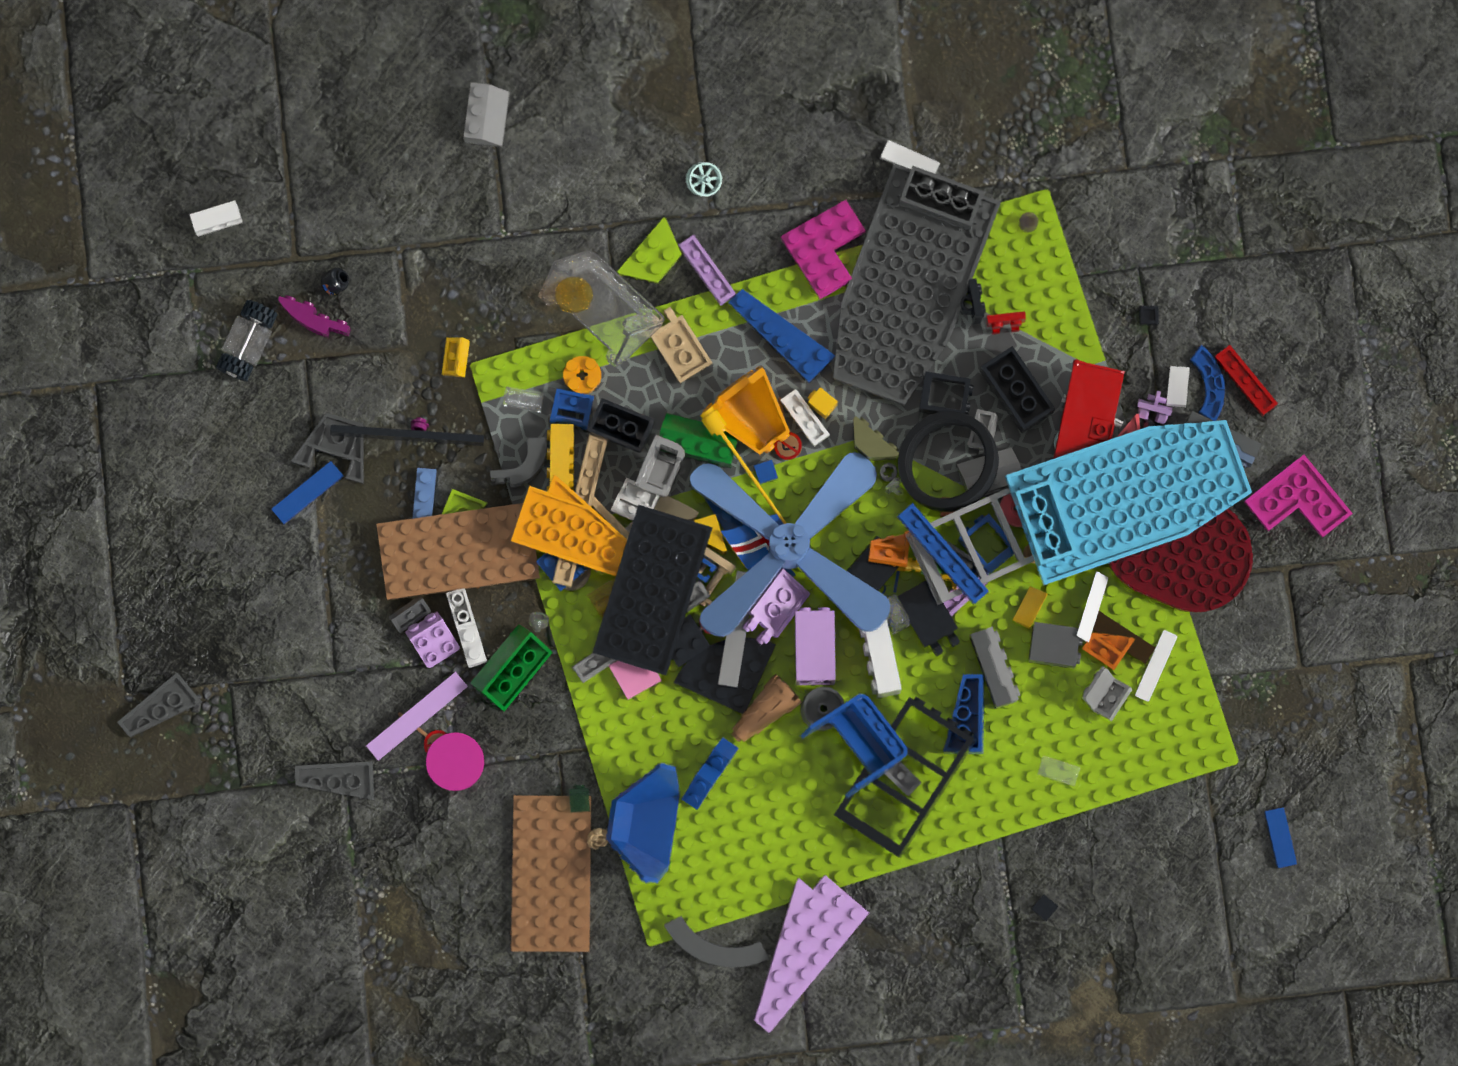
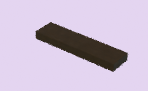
(1139, 649)

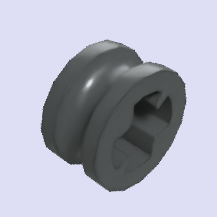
(883, 469)

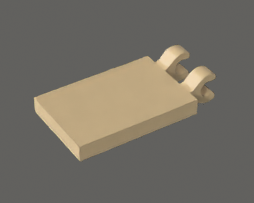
(680, 347)

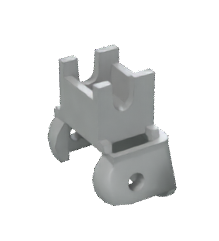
(659, 471)

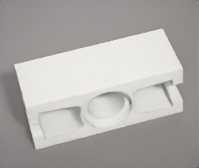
(216, 218)

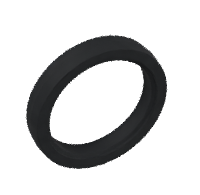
(914, 438)

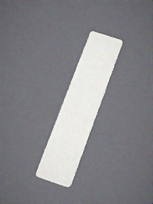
(1092, 606)
(1156, 665)

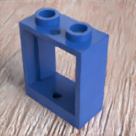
(1002, 557)

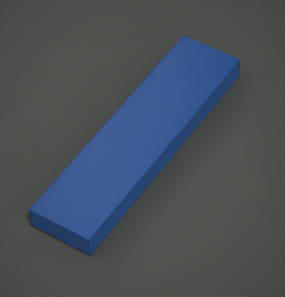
(307, 492)

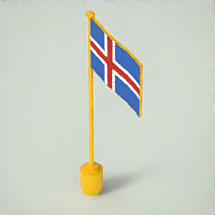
(744, 541)

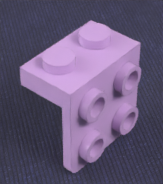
(432, 639)

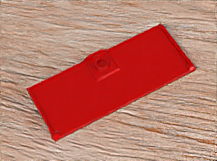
(1088, 407)

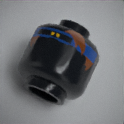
(334, 281)

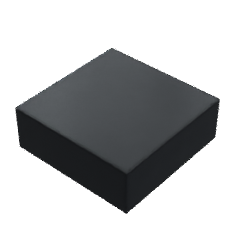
(1148, 315)
(1044, 907)

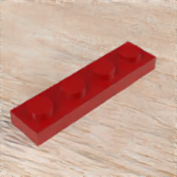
(1246, 380)

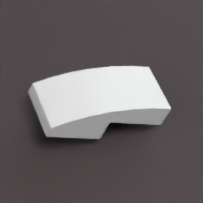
(1178, 386)

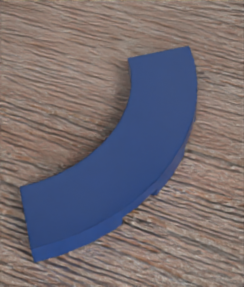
(1213, 382)

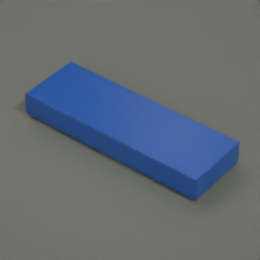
(1280, 838)

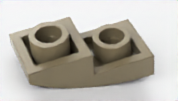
(676, 508)

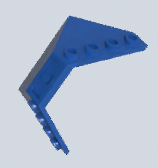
(645, 822)

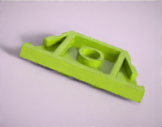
(653, 256)

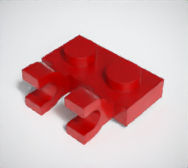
(997, 321)

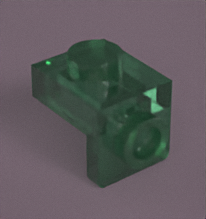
(579, 799)

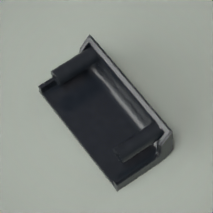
(870, 572)

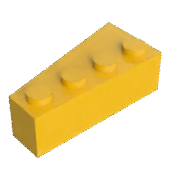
(561, 453)

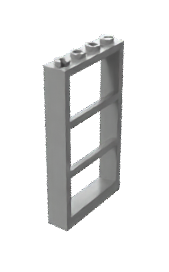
(928, 564)

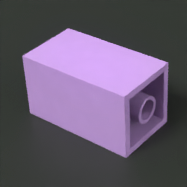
(815, 647)

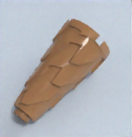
(769, 706)

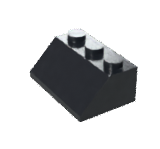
(621, 425)

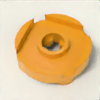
(585, 364)

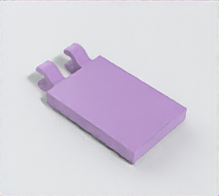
(776, 606)

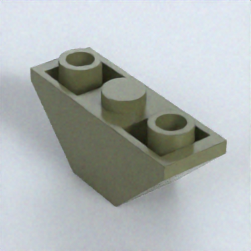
(871, 442)

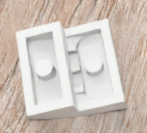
(629, 498)

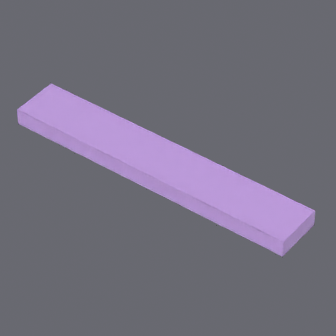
(416, 716)

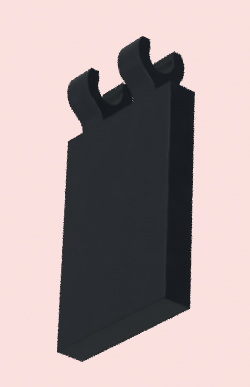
(927, 618)

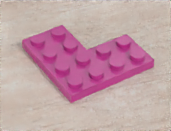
(814, 246)
(1303, 489)

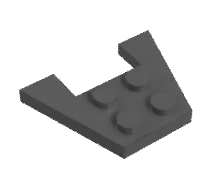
(341, 446)

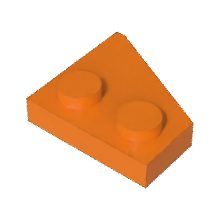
(890, 550)
(1108, 648)

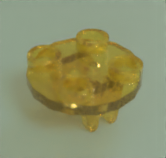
(565, 296)

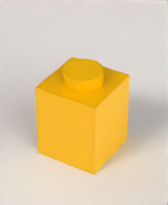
(822, 402)

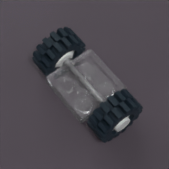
(246, 340)

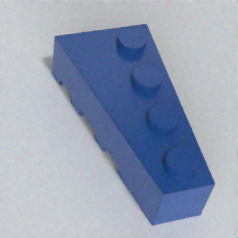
(968, 715)

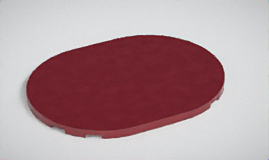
(1195, 570)

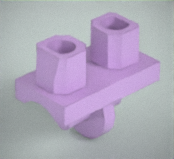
(1146, 406)

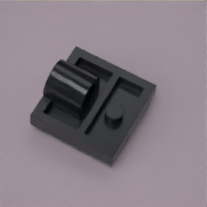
(974, 295)

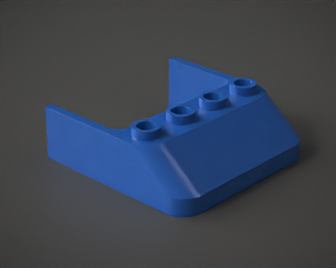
(866, 735)

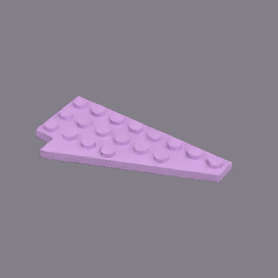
(811, 934)

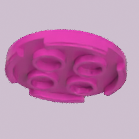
(455, 761)

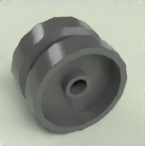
(811, 704)

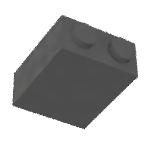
(1054, 645)

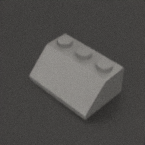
(486, 115)
(972, 470)

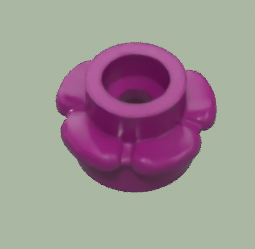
(419, 424)

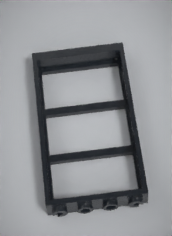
(876, 836)

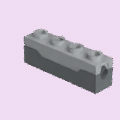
(994, 668)

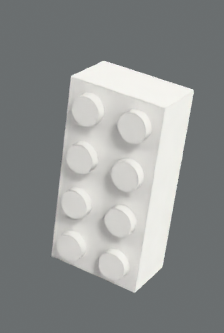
(881, 661)

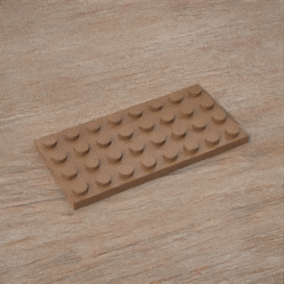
(454, 552)
(550, 876)

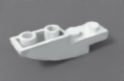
(466, 627)

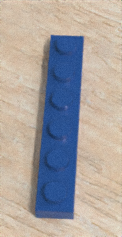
(942, 553)

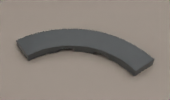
(713, 953)

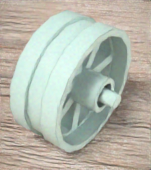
(703, 179)

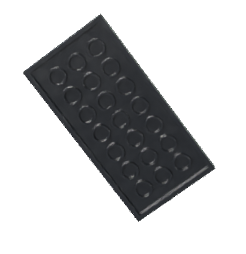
(652, 590)

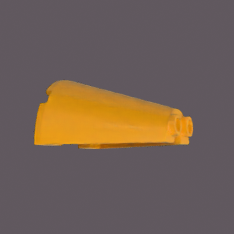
(752, 411)

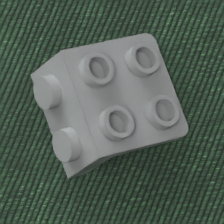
(1106, 694)

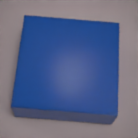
(765, 472)

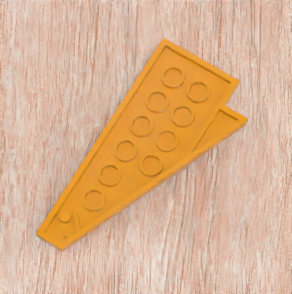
(568, 528)

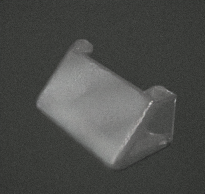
(617, 312)

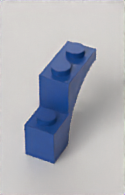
(709, 773)

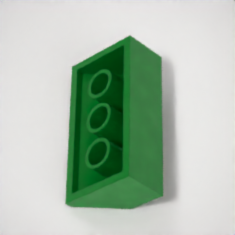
(698, 441)
(511, 667)

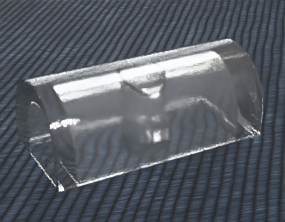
(523, 399)

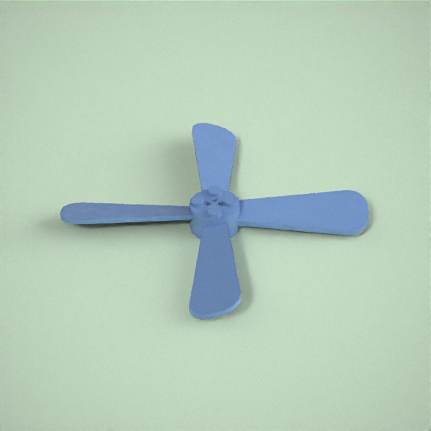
(855, 598)

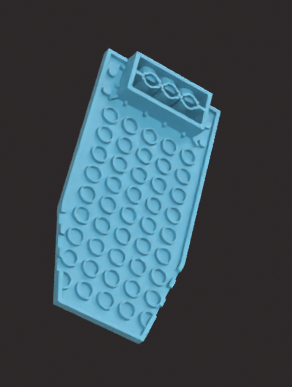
(1126, 495)

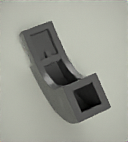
(528, 469)

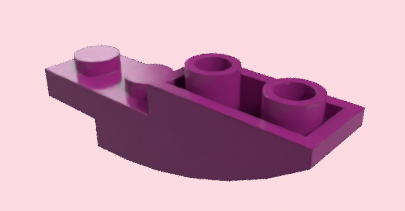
(305, 315)

